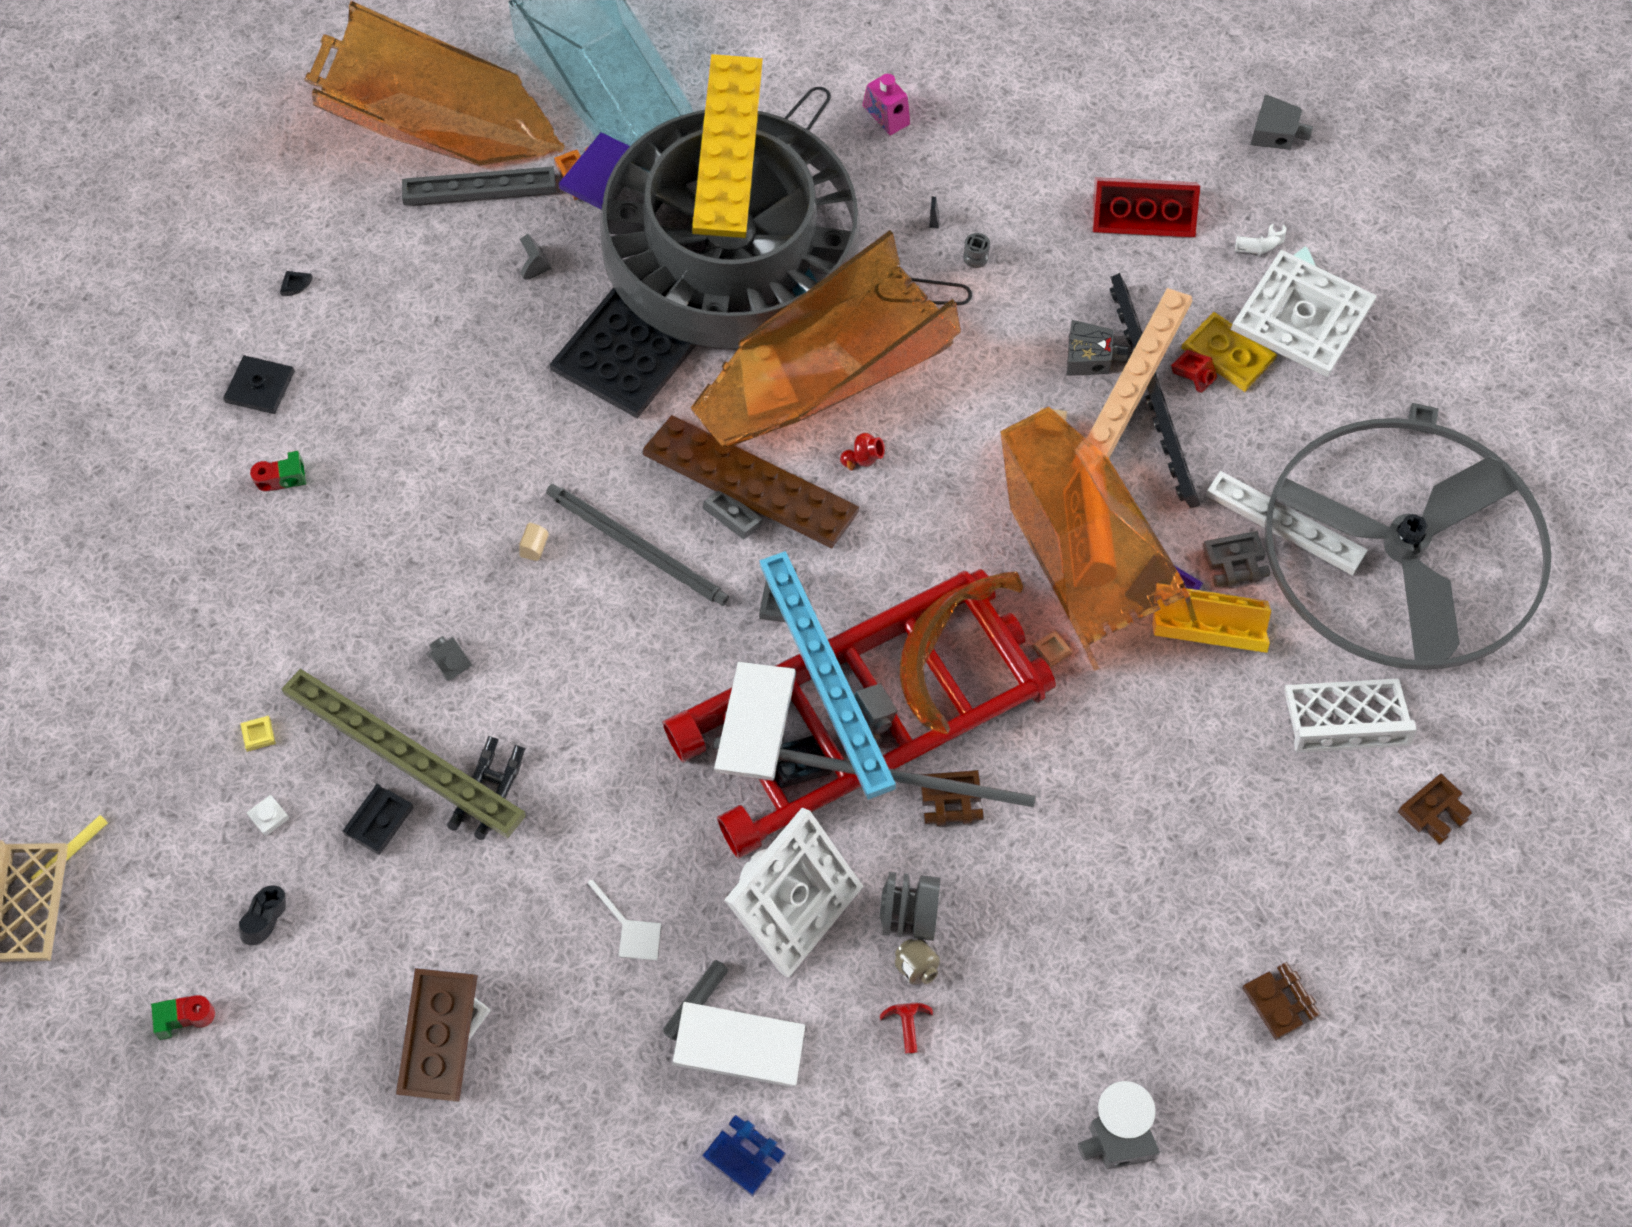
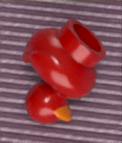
(865, 451)

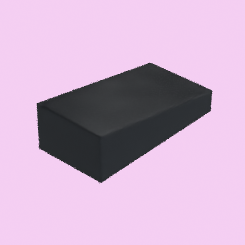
(934, 213)

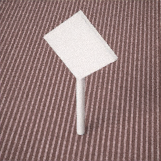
(638, 938)

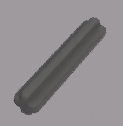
(697, 995)

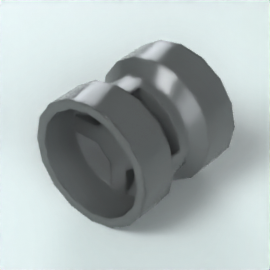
(976, 250)

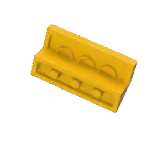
(1220, 621)

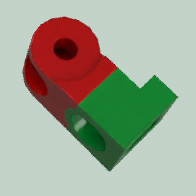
(279, 473)
(181, 1013)

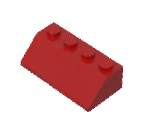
(1145, 207)

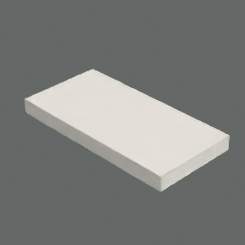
(755, 721)
(739, 1044)

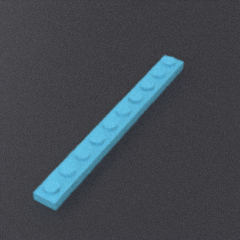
(827, 676)

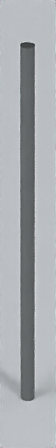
(909, 778)

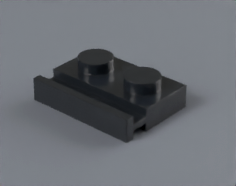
(792, 773)
(378, 819)

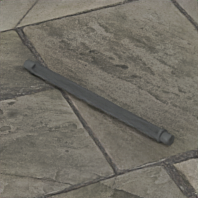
(637, 544)

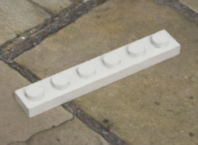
(1287, 523)

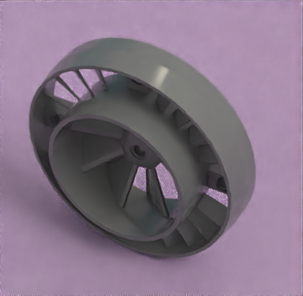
(732, 270)

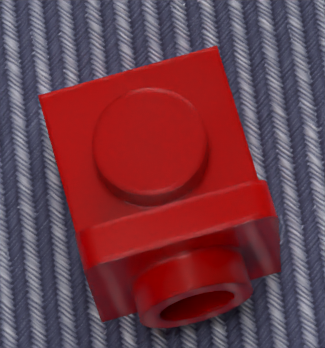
(1196, 368)

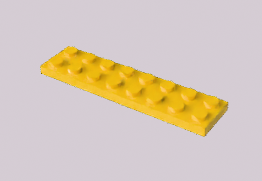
(727, 146)

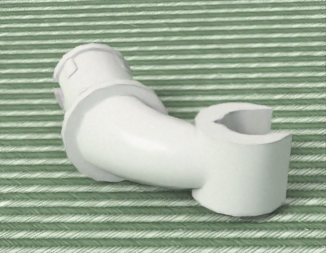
(1260, 245)

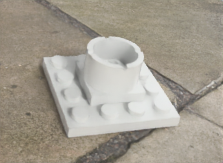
(1303, 313)
(793, 892)

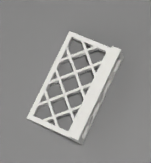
(1352, 733)

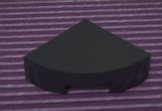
(295, 282)

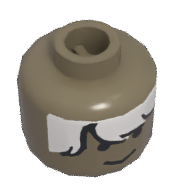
(917, 961)

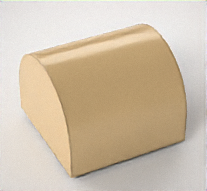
(533, 542)

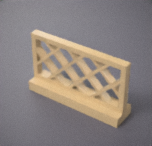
(6, 858)

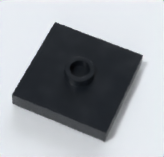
(259, 384)

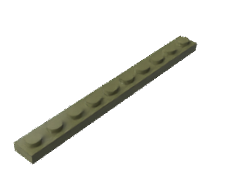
(404, 753)

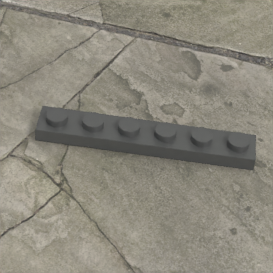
(478, 185)

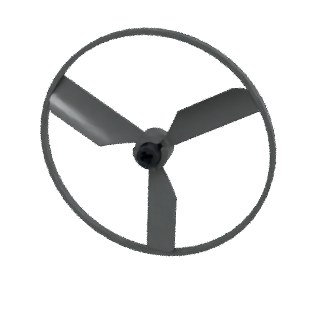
(1427, 592)

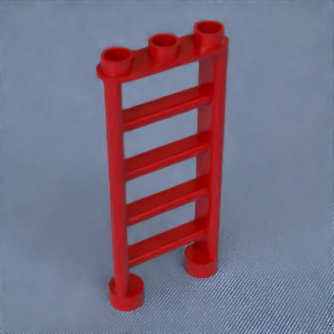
(1006, 634)

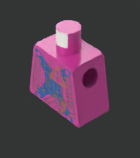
(887, 103)

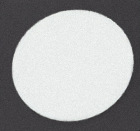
(1126, 1109)

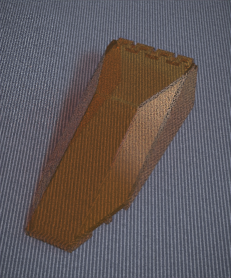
(827, 347)
(1085, 529)

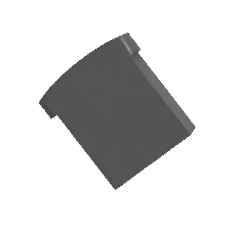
(537, 262)

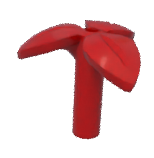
(907, 1014)

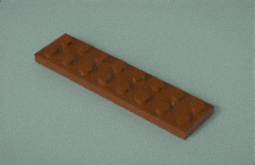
(751, 481)

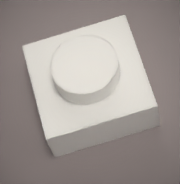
(268, 815)

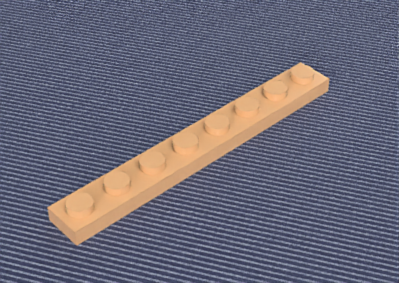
(1139, 371)

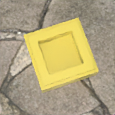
(258, 733)

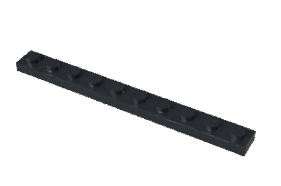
(1156, 399)

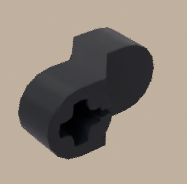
(262, 915)

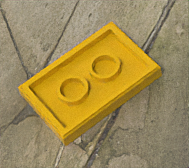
(1233, 354)

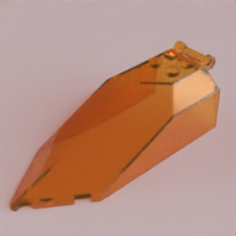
(428, 93)

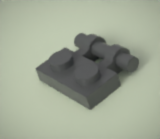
(1233, 551)

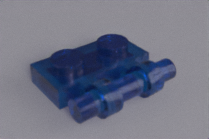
(737, 1162)

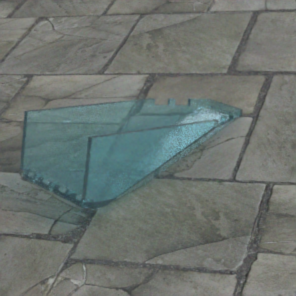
(600, 64)

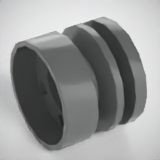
(910, 906)

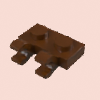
(1430, 802)

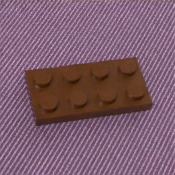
(437, 1034)

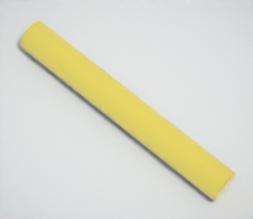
(78, 842)

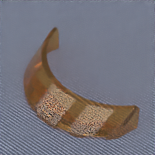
(925, 635)

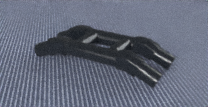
(483, 772)

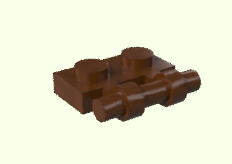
(939, 798)
(1274, 1007)

